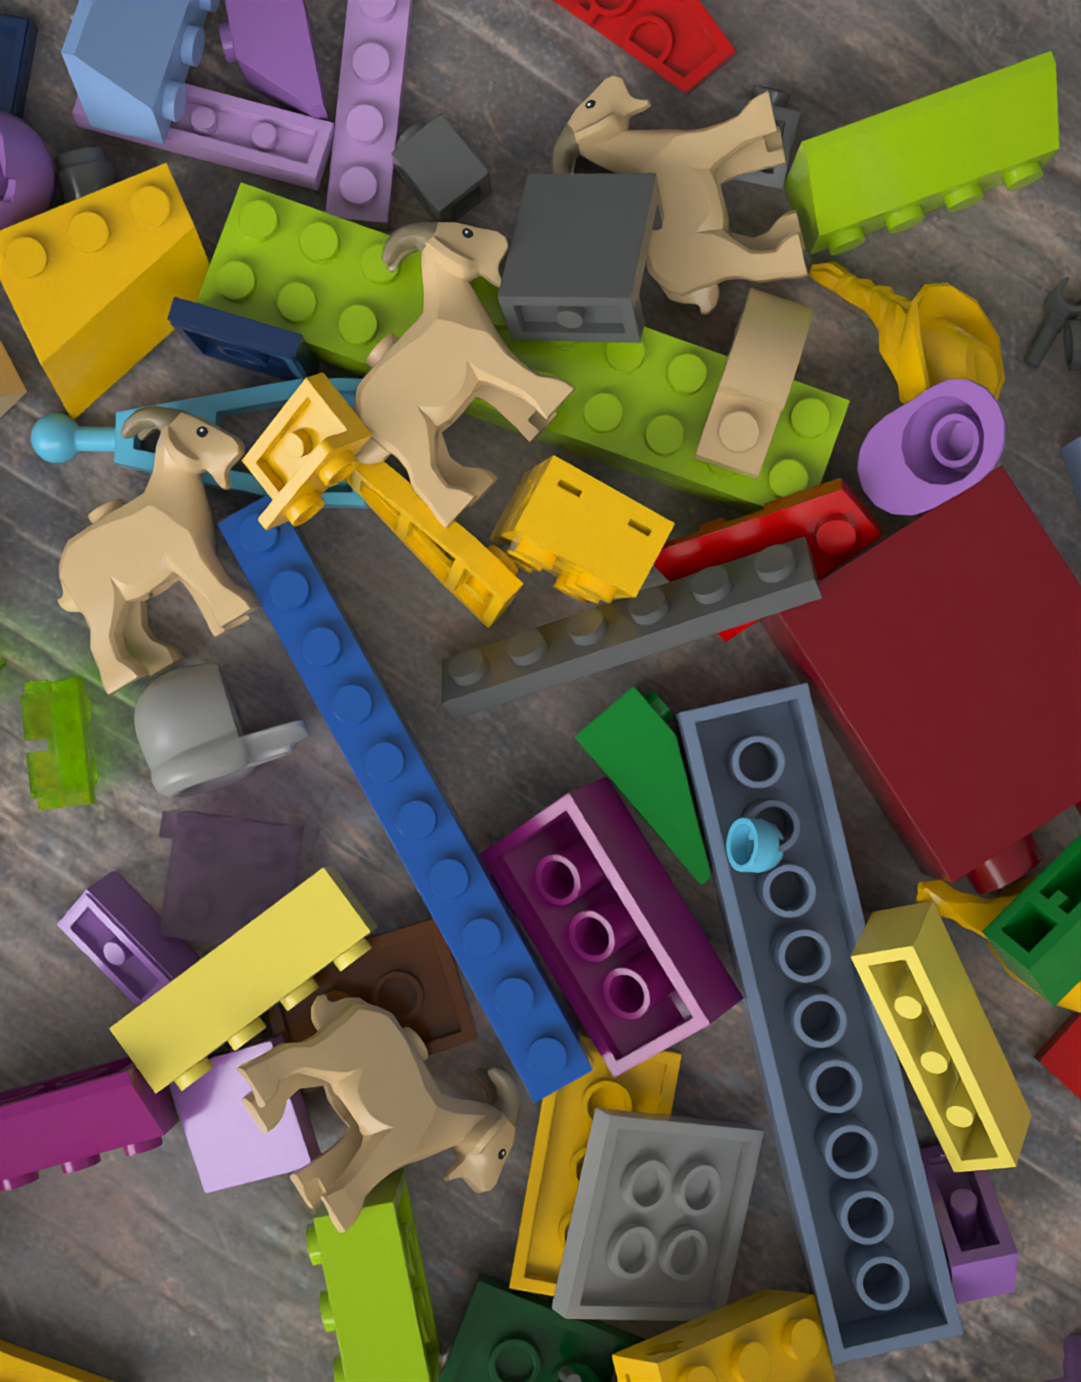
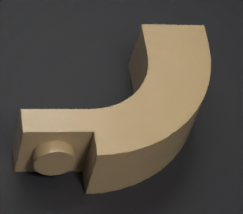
(754, 383)

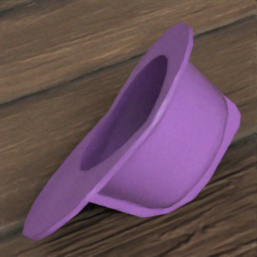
(932, 447)

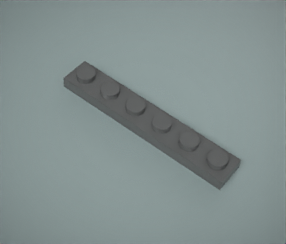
(630, 628)

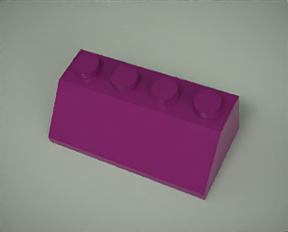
(611, 926)
(78, 1118)

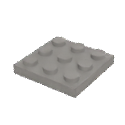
(656, 1217)

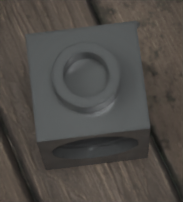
(440, 170)

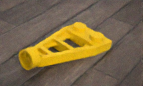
(474, 574)

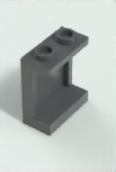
(580, 257)

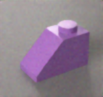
(276, 52)
(971, 1229)

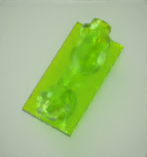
(60, 714)

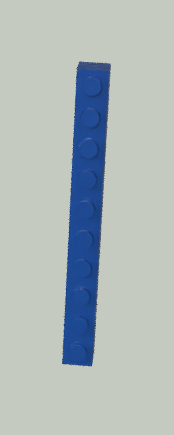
(409, 802)

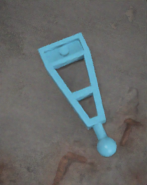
(60, 438)

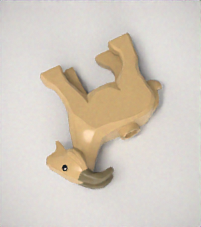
(695, 241)
(443, 364)
(150, 545)
(387, 1101)

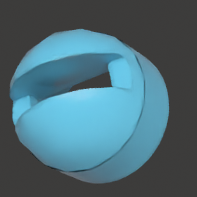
(753, 845)

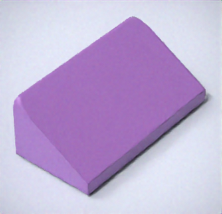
(124, 938)

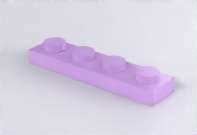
(369, 111)
(243, 137)

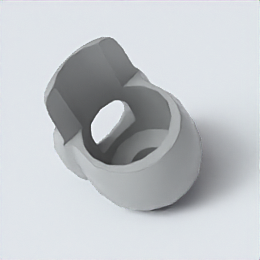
(195, 735)

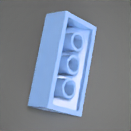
(134, 61)

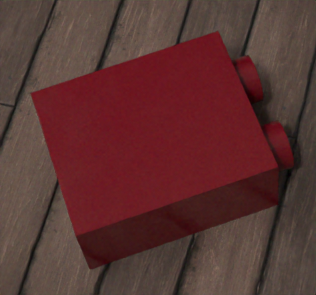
(953, 681)

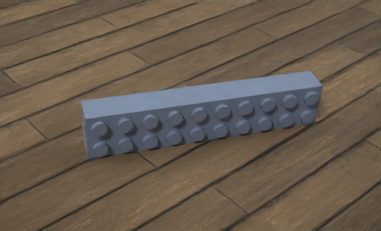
(814, 1030)

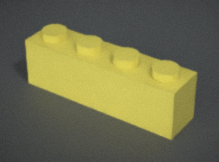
(245, 978)
(942, 1037)

